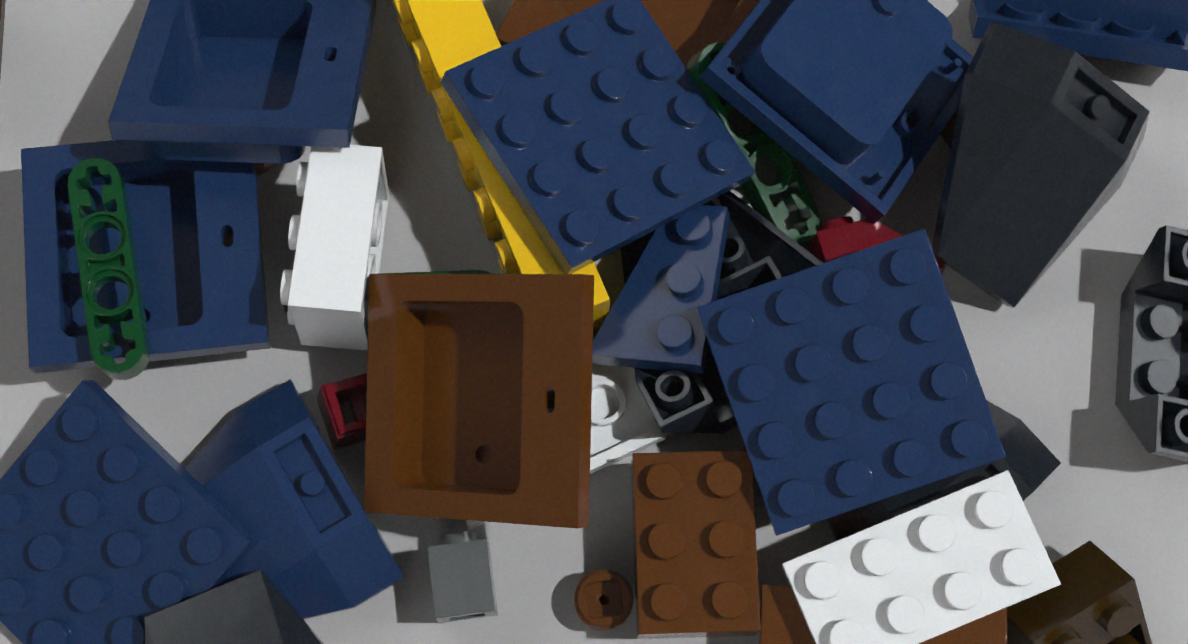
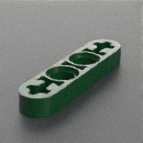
(759, 144)
(101, 269)

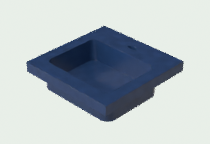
(244, 78)
(842, 83)
(192, 285)

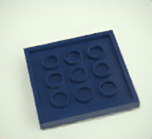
(597, 130)
(850, 382)
(105, 529)

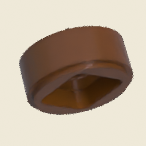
(603, 599)

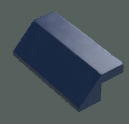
(1109, 29)

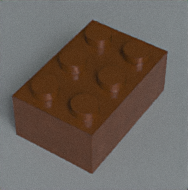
(694, 545)

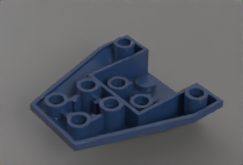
(296, 501)

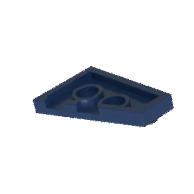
(656, 312)

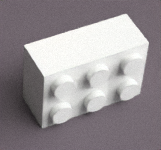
(336, 245)

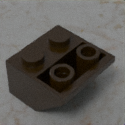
(1091, 605)

